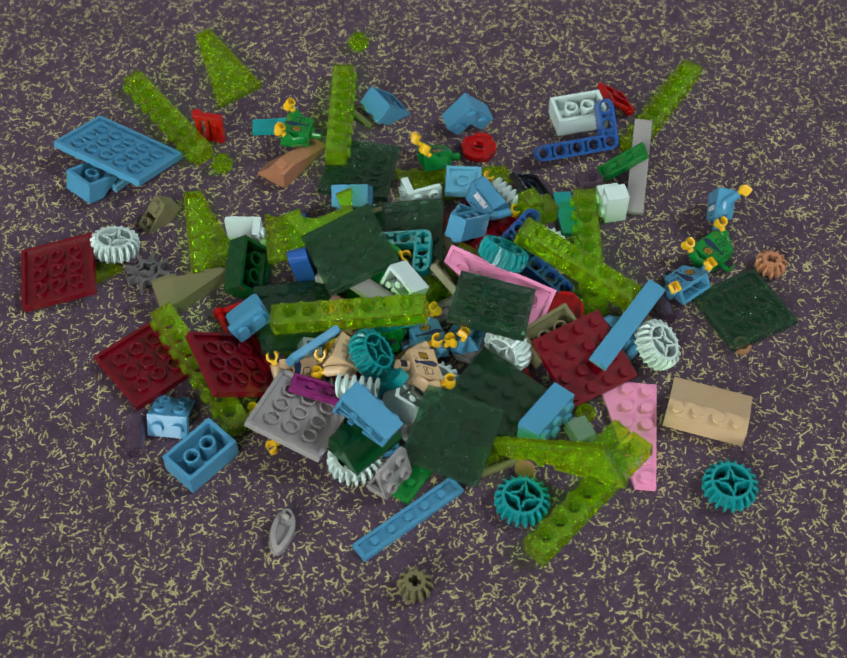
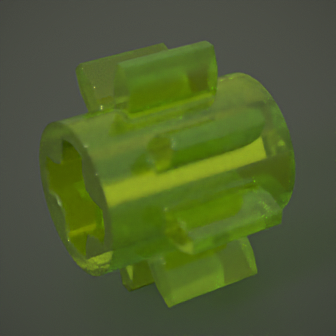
(358, 41)
(222, 163)

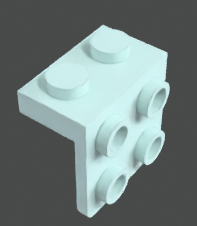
(408, 194)
(248, 226)

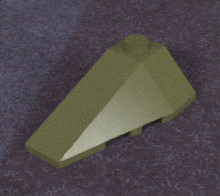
(186, 289)

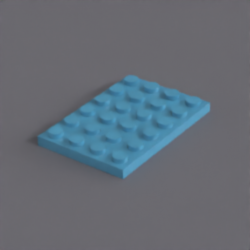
(118, 150)

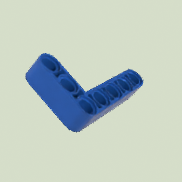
(583, 143)
(302, 263)
(545, 270)

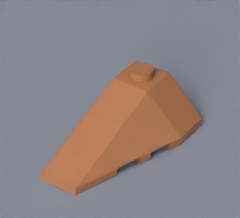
(290, 165)

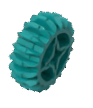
(503, 253)
(371, 353)
(722, 493)
(506, 494)

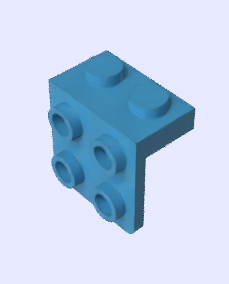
(247, 318)
(170, 417)

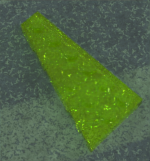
(206, 237)

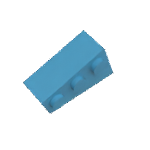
(466, 223)
(368, 413)

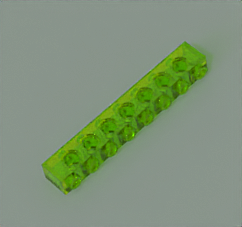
(666, 101)
(340, 116)
(168, 118)
(588, 239)
(577, 264)
(167, 316)
(358, 318)
(545, 551)

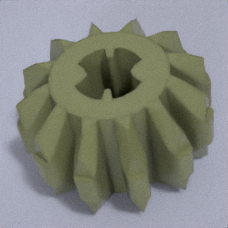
(406, 587)

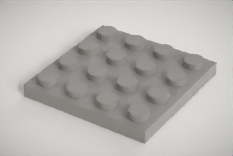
(294, 419)

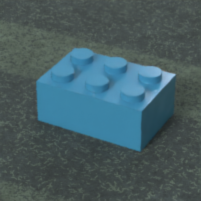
(547, 414)
(200, 455)

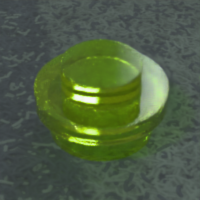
(587, 410)

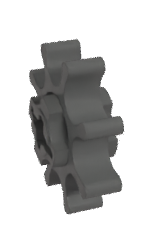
(146, 271)

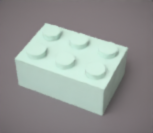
(575, 112)

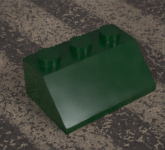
(245, 267)
(356, 449)

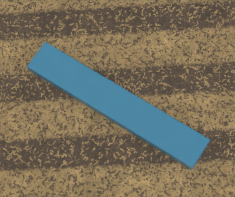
(627, 325)
(407, 519)

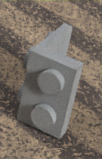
(391, 474)

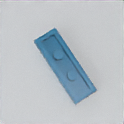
(312, 346)

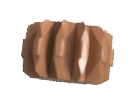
(770, 264)

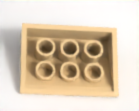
(708, 411)

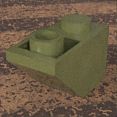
(158, 214)

